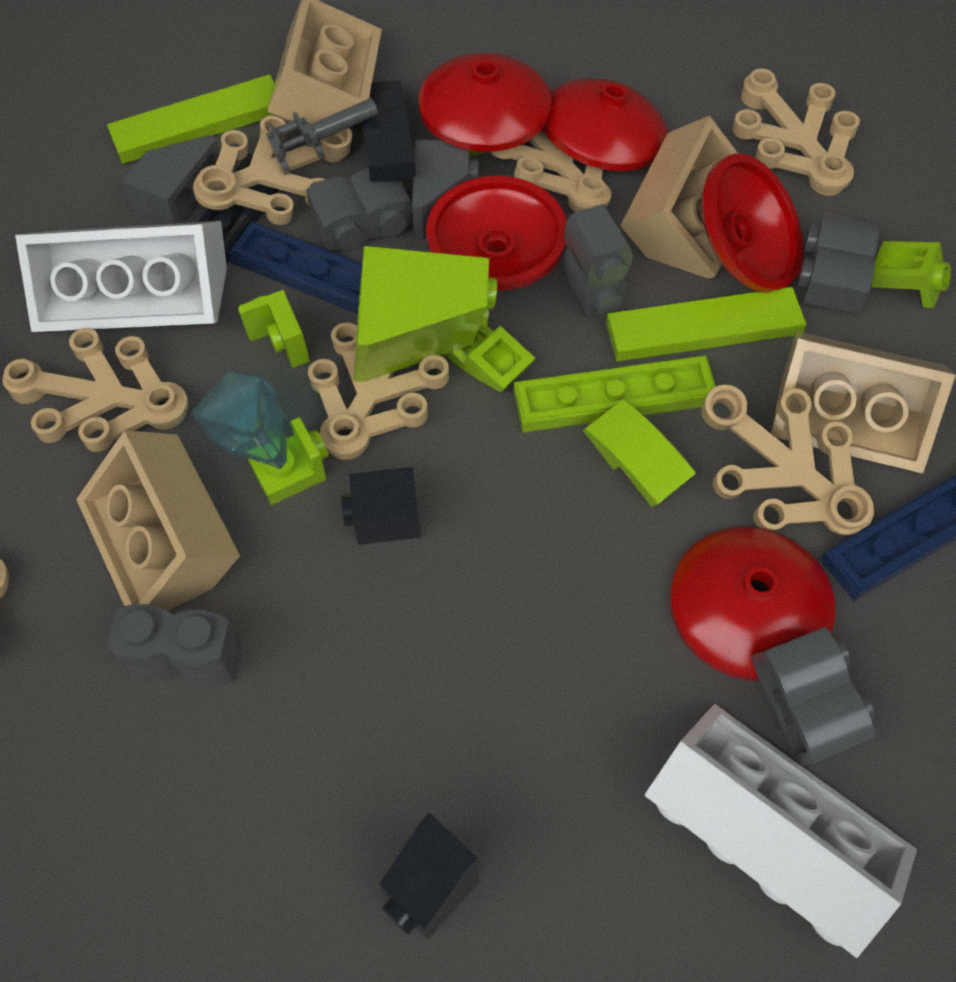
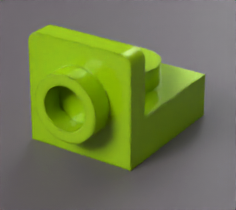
(912, 267)
(274, 317)
(302, 469)

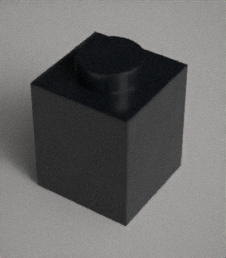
(382, 506)

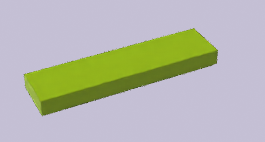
(193, 118)
(704, 324)
(588, 395)

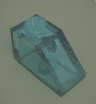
(245, 419)

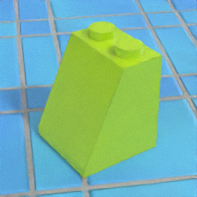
(418, 307)

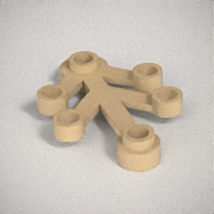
(826, 170)
(221, 188)
(581, 189)
(29, 383)
(369, 394)
(792, 466)

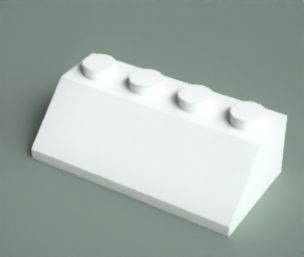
(123, 276)
(785, 829)

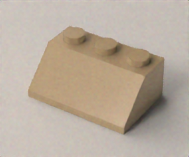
(324, 63)
(668, 207)
(882, 396)
(155, 522)

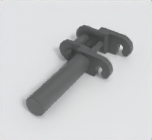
(318, 130)

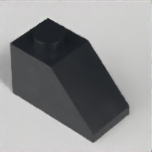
(428, 878)

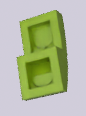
(493, 358)
(640, 451)

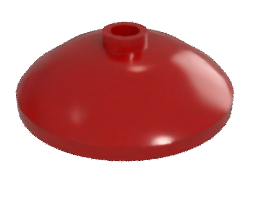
(484, 102)
(605, 124)
(503, 221)
(752, 223)
(729, 619)

